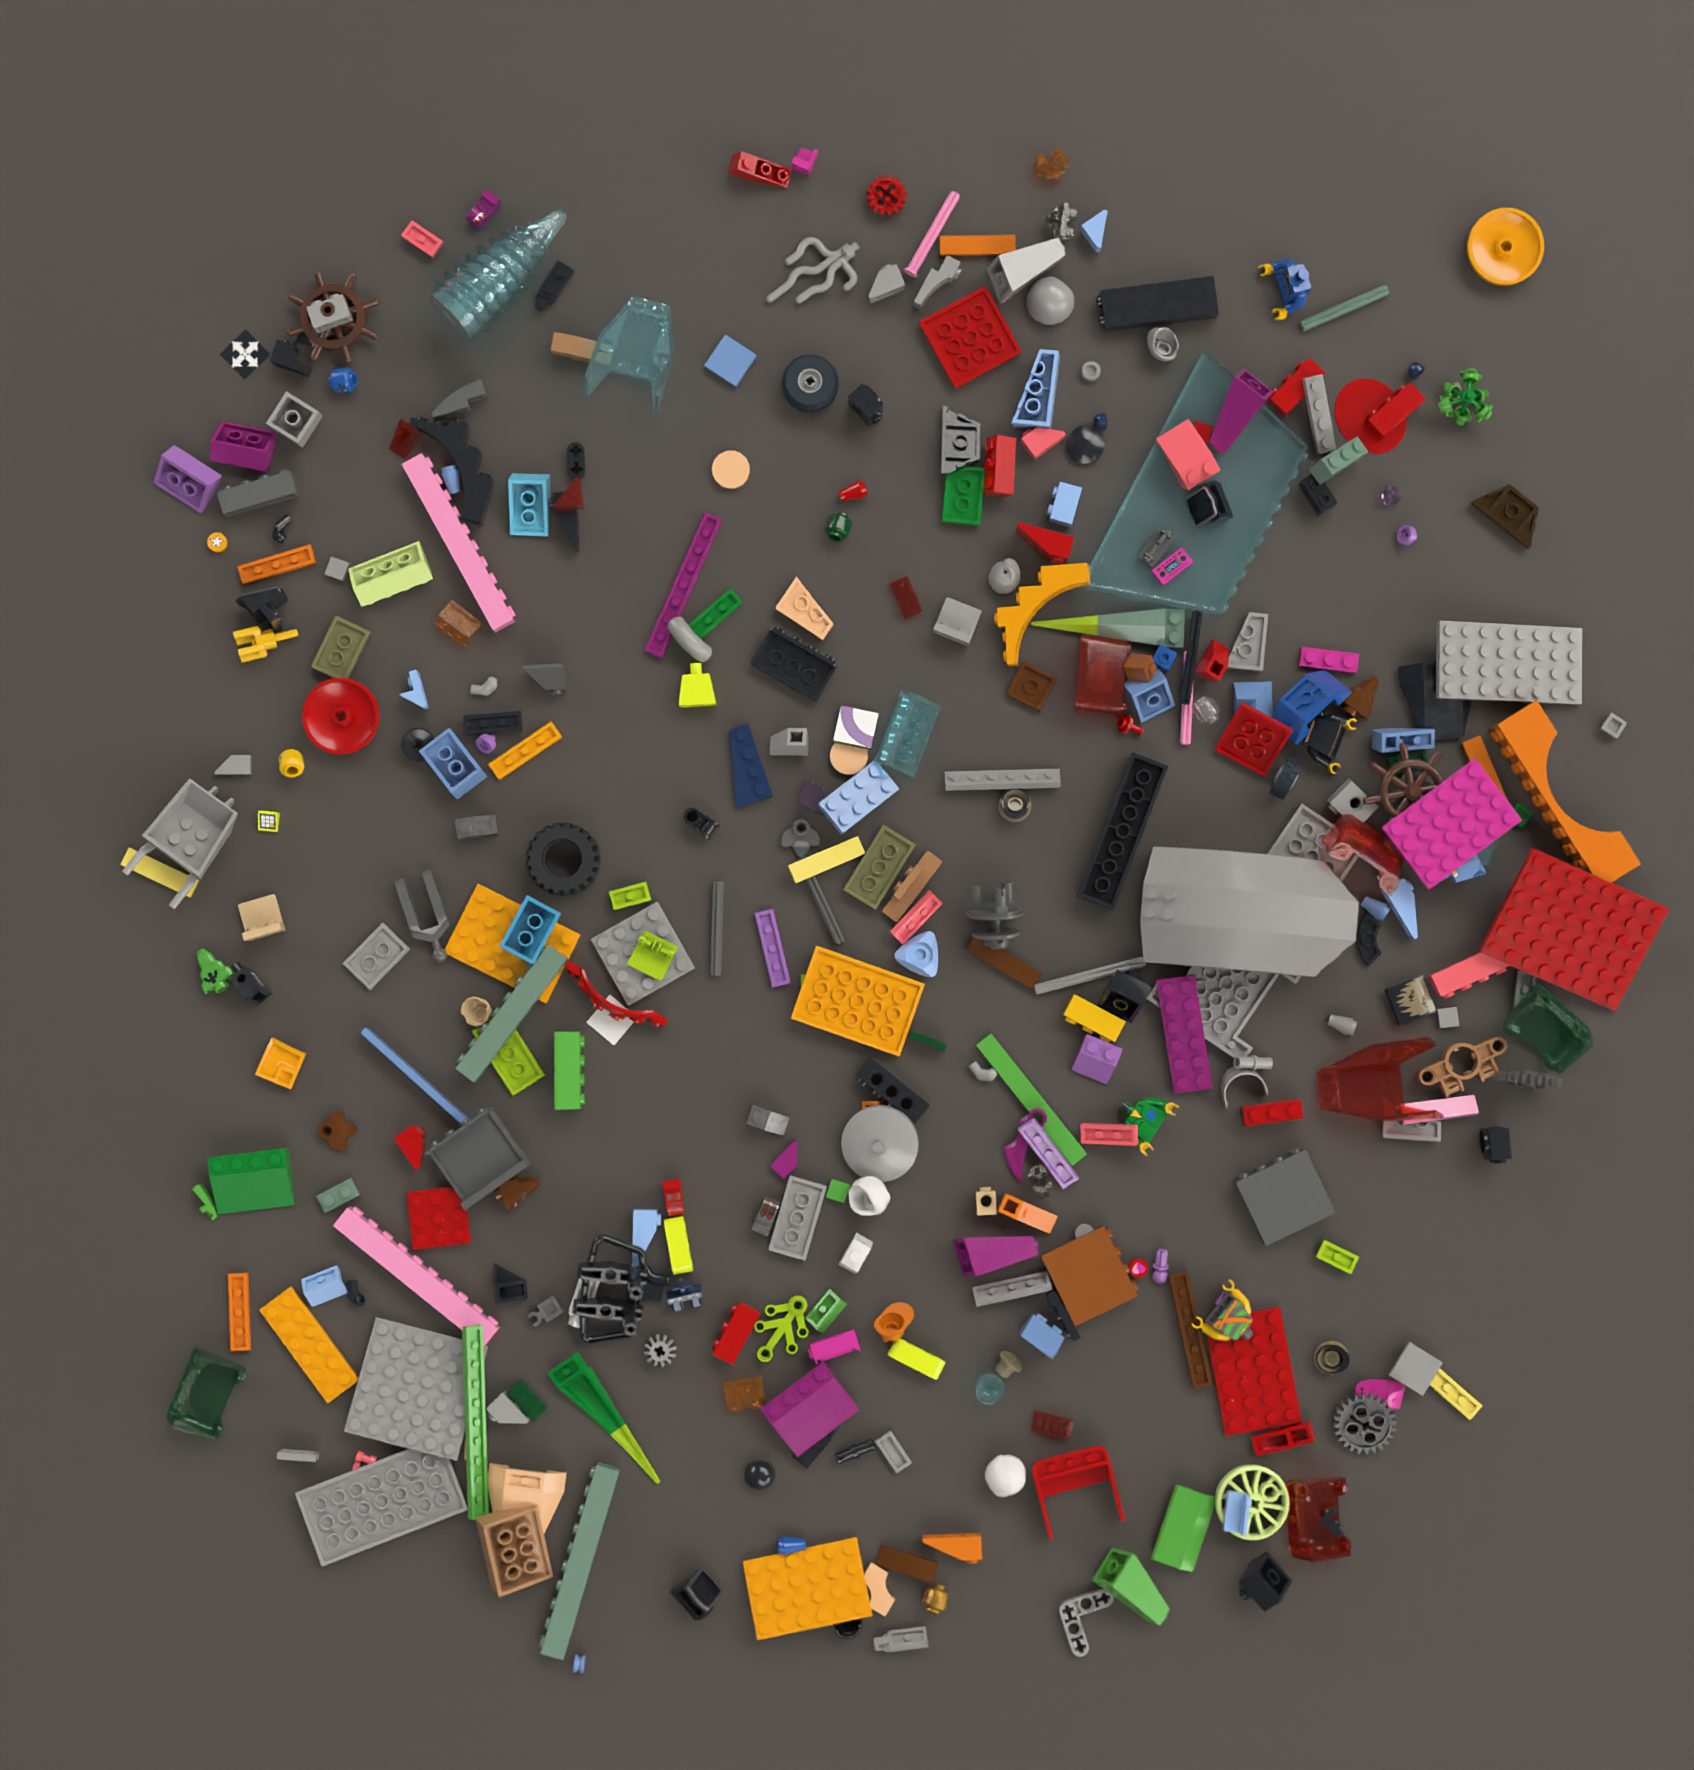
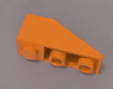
(1027, 1213)

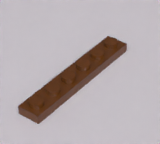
(1191, 1336)

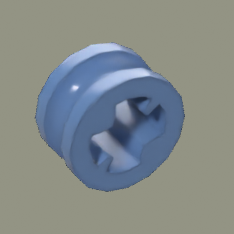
(579, 1664)

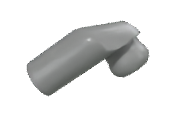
(486, 689)
(983, 1074)

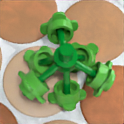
(1471, 395)

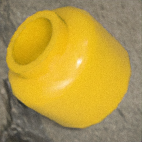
(291, 763)

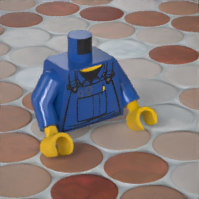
(1292, 285)

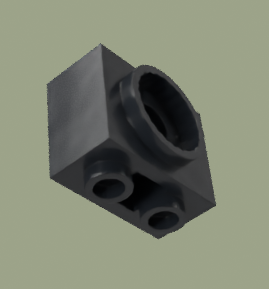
(866, 404)
(1495, 1144)

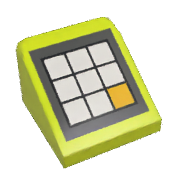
(268, 821)

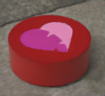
(1138, 1268)

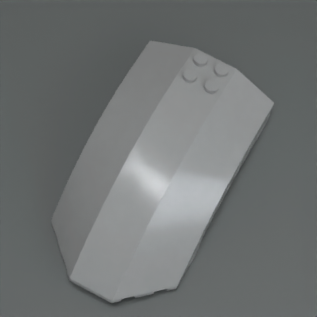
(1244, 912)

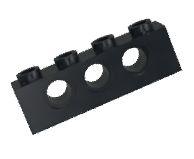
(870, 1068)

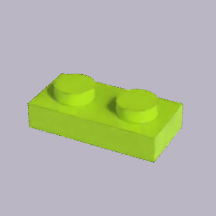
(630, 895)
(1337, 1256)

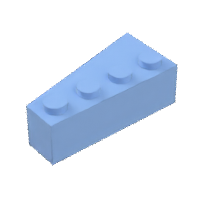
(1039, 393)

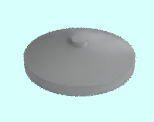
(880, 1143)

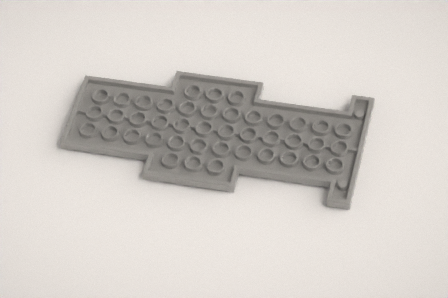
(1231, 995)

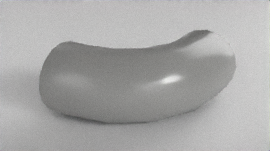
(689, 640)

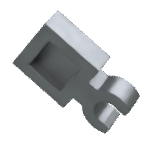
(548, 1309)

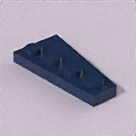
(749, 774)

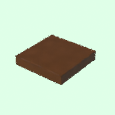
(1031, 686)

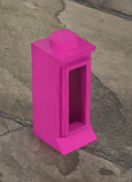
(834, 1346)

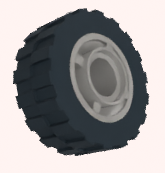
(1286, 777)

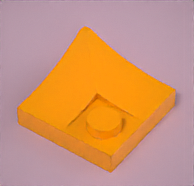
(280, 1063)

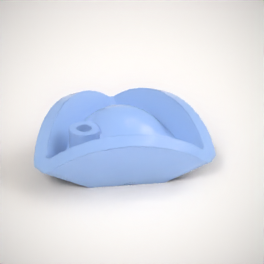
(920, 954)

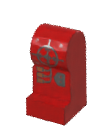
(673, 1197)

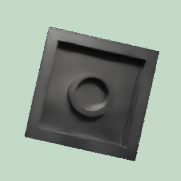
(1124, 995)
(1264, 1582)

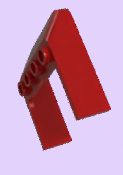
(1071, 1472)

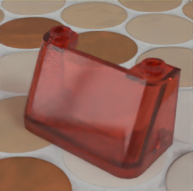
(1101, 676)
(1354, 836)
(1307, 1534)

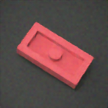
(422, 239)

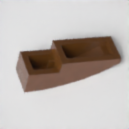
(907, 1563)

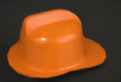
(894, 1320)

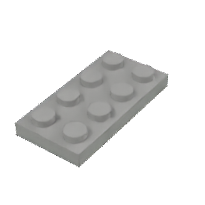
(797, 1217)

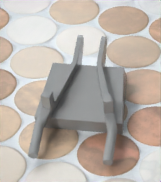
(189, 832)

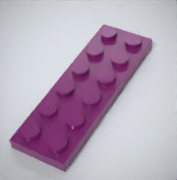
(1184, 1033)

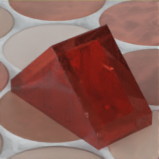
(404, 438)
(572, 498)

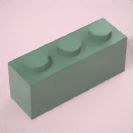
(1338, 460)

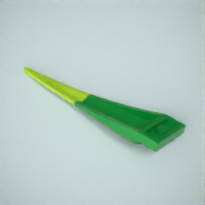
(583, 1388)

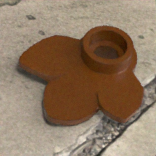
(339, 1130)

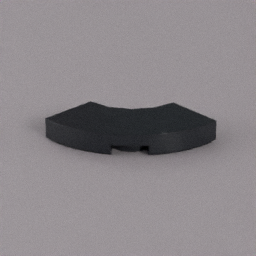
(1366, 939)

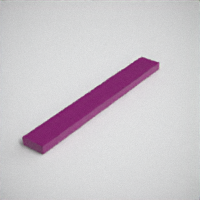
(683, 583)

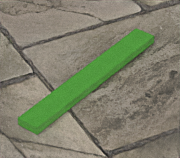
(1031, 1099)

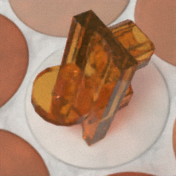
(1060, 161)

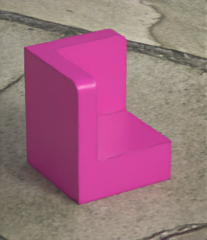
(804, 161)

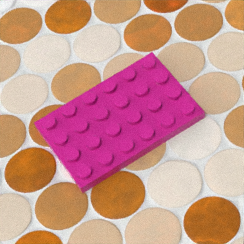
(1451, 824)

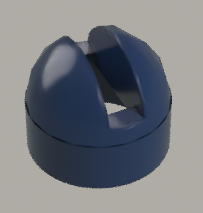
(1416, 369)
(1102, 421)

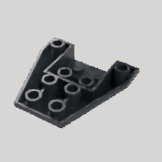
(1443, 715)

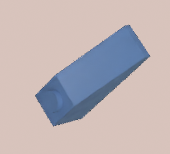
(1390, 738)

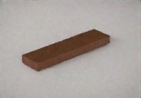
(1005, 963)

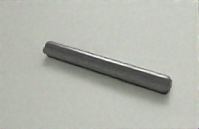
(824, 908)
(716, 928)

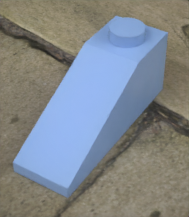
(1403, 906)
(644, 1227)

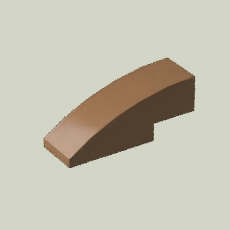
(572, 346)

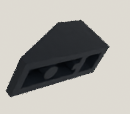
(568, 521)

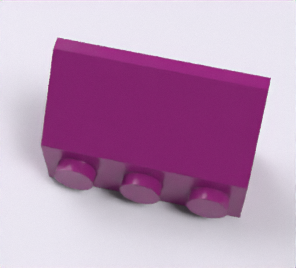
(243, 446)

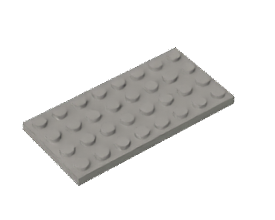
(1508, 662)
(379, 1503)

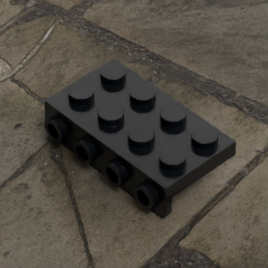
(794, 663)

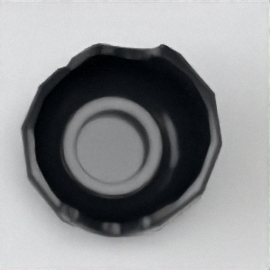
(759, 1474)
(849, 1629)

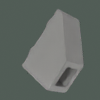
(790, 742)

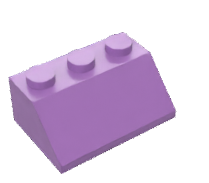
(186, 478)

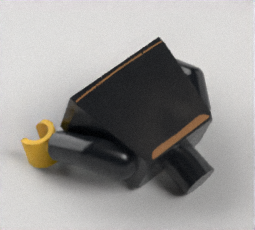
(1326, 738)

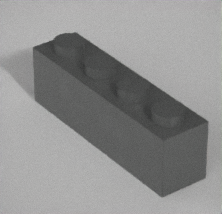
(258, 493)

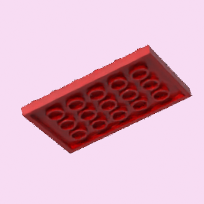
(1255, 1376)

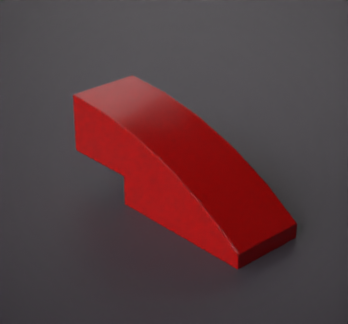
(1283, 1438)

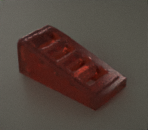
(1069, 1423)

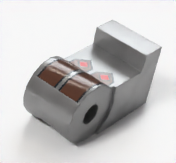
(765, 1216)

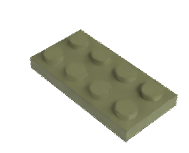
(879, 867)

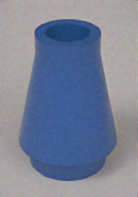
(790, 1545)

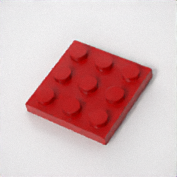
(1253, 739)
(437, 1218)

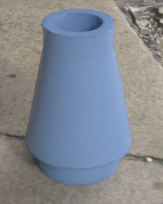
(451, 478)
(1375, 908)

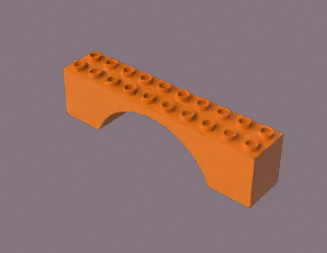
(1526, 743)

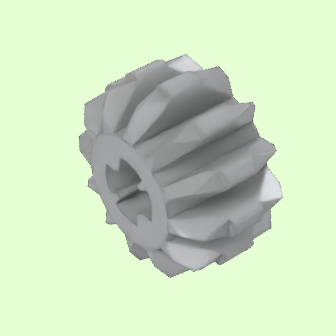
(666, 1347)

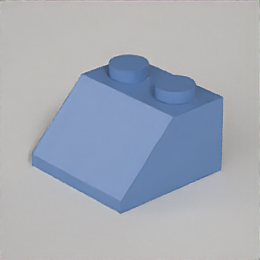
(1151, 697)
(1042, 1335)

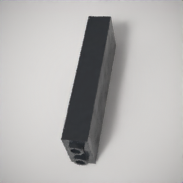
(1158, 304)

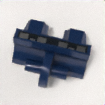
(682, 1293)

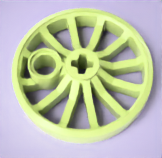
(1259, 1499)

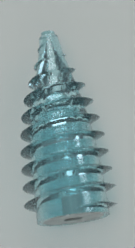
(493, 277)

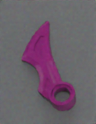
(1016, 1151)

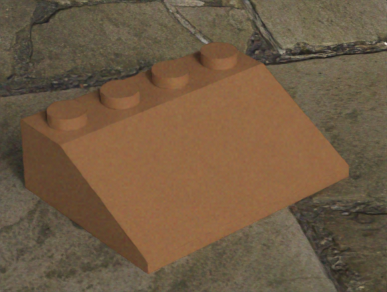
(514, 1549)

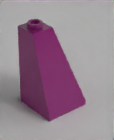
(1241, 405)
(991, 1253)

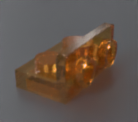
(457, 622)
(744, 1394)

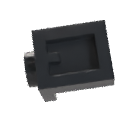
(1334, 1526)

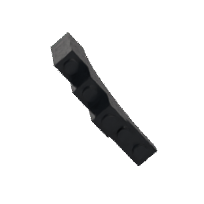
(476, 487)

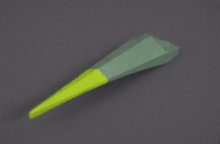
(1141, 627)

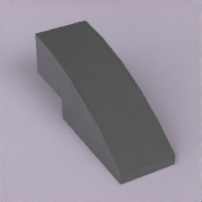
(459, 400)

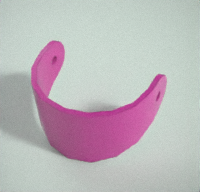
(1387, 1389)

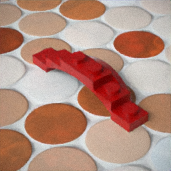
(615, 1011)

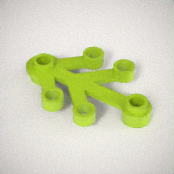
(783, 1325)

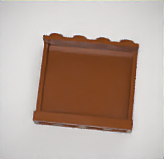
(1090, 1275)

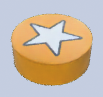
(217, 542)

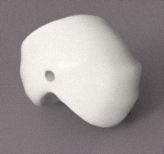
(868, 1196)
(1005, 1475)

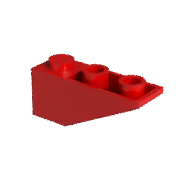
(758, 170)

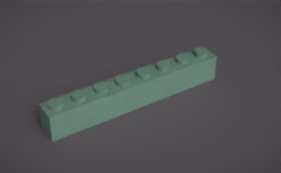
(512, 1013)

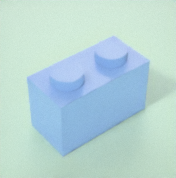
(1064, 505)

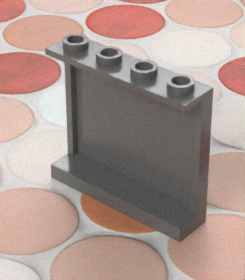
(478, 1156)
(1284, 1196)

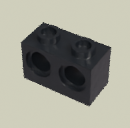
(1317, 495)

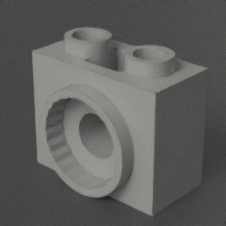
(1341, 799)

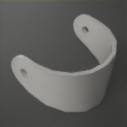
(1234, 1072)

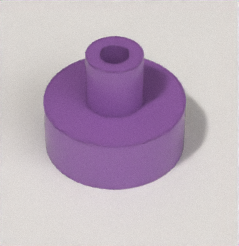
(1406, 535)
(486, 743)

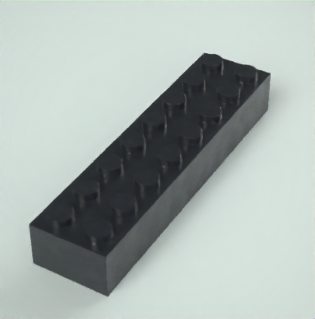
(1122, 831)

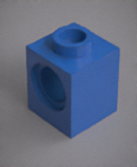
(1164, 658)

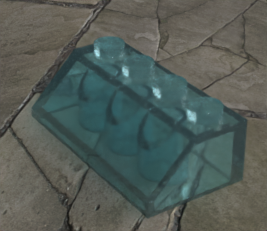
(907, 733)

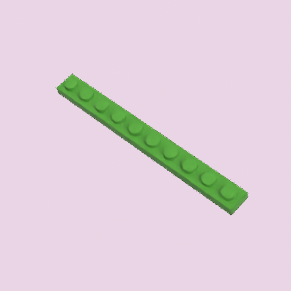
(475, 1421)

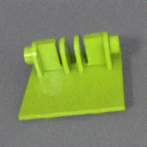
(652, 955)

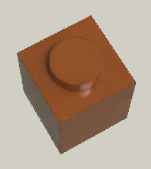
(1140, 667)

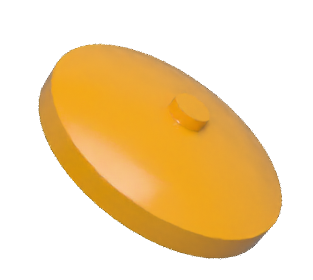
(1505, 246)

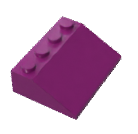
(810, 1409)

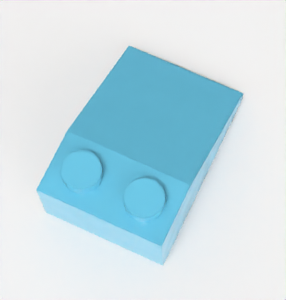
(529, 504)

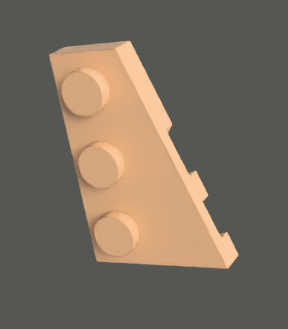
(802, 609)

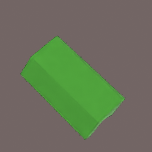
(1184, 1528)

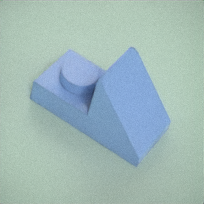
(417, 695)

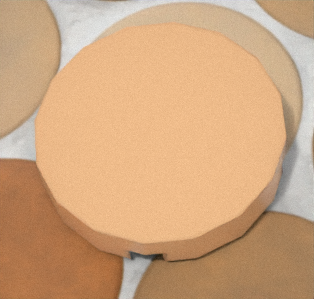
(730, 469)
(848, 759)

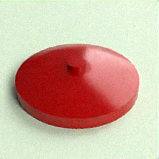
(341, 716)

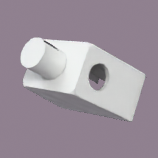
(856, 1253)

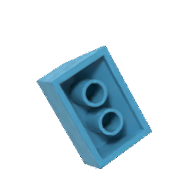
(530, 929)

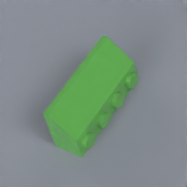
(568, 1070)

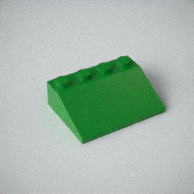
(251, 1180)

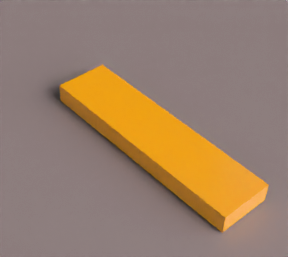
(525, 750)

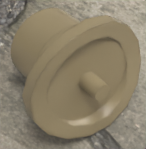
(1008, 1364)

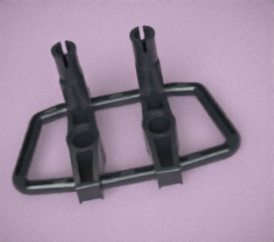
(622, 1310)

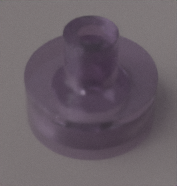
(1390, 495)

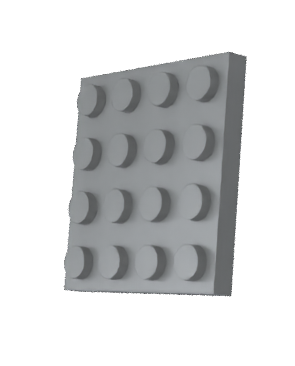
(619, 942)

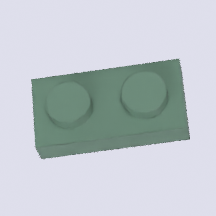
(338, 1195)

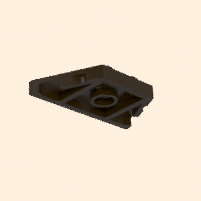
(1510, 512)

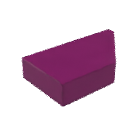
(786, 1161)

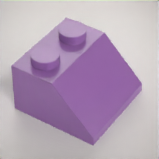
(1096, 1059)

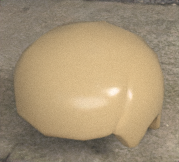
(476, 1011)

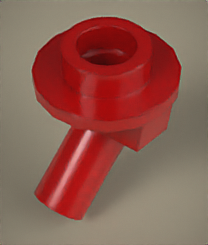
(1125, 724)

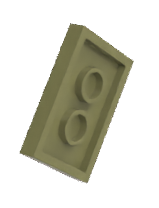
(340, 649)

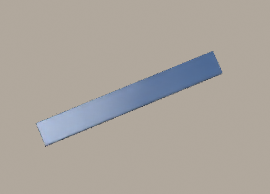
(414, 1075)

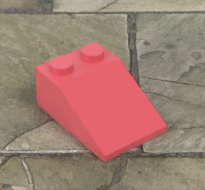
(1187, 455)

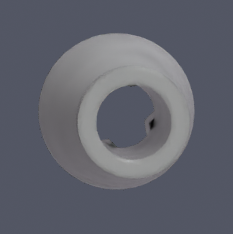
(1343, 1024)

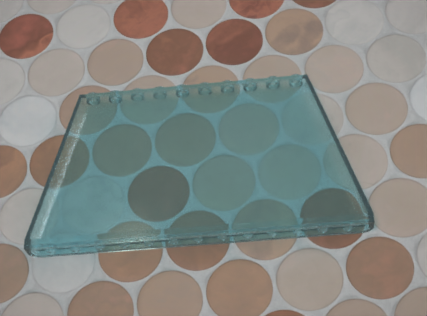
(1253, 479)

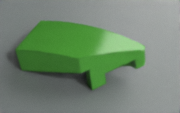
(209, 1205)

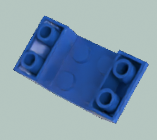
(1307, 700)

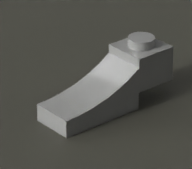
(949, 270)

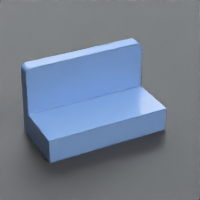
(323, 1286)
(1236, 1512)

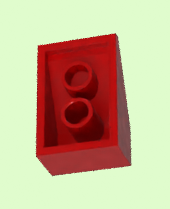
(1049, 544)

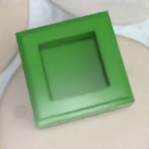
(838, 1190)

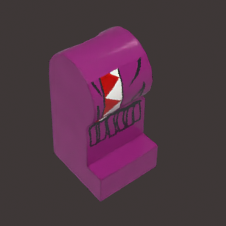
(484, 209)

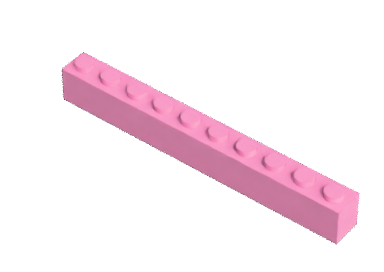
(457, 541)
(413, 1273)

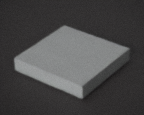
(1415, 1368)

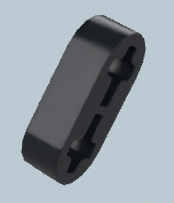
(581, 460)

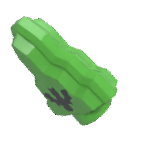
(213, 973)

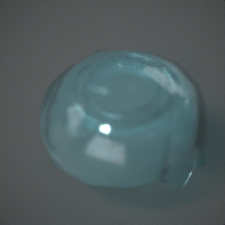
(989, 1388)

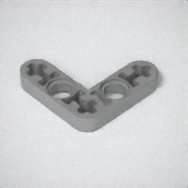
(1077, 1611)

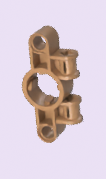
(1481, 1053)

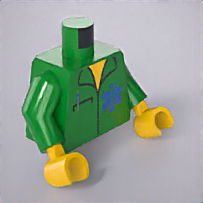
(1148, 1117)

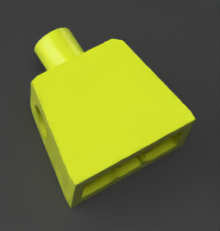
(696, 688)

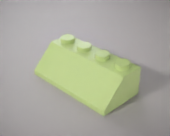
(390, 574)

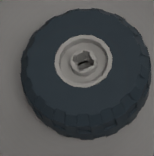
(810, 383)

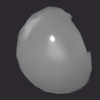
(1050, 301)

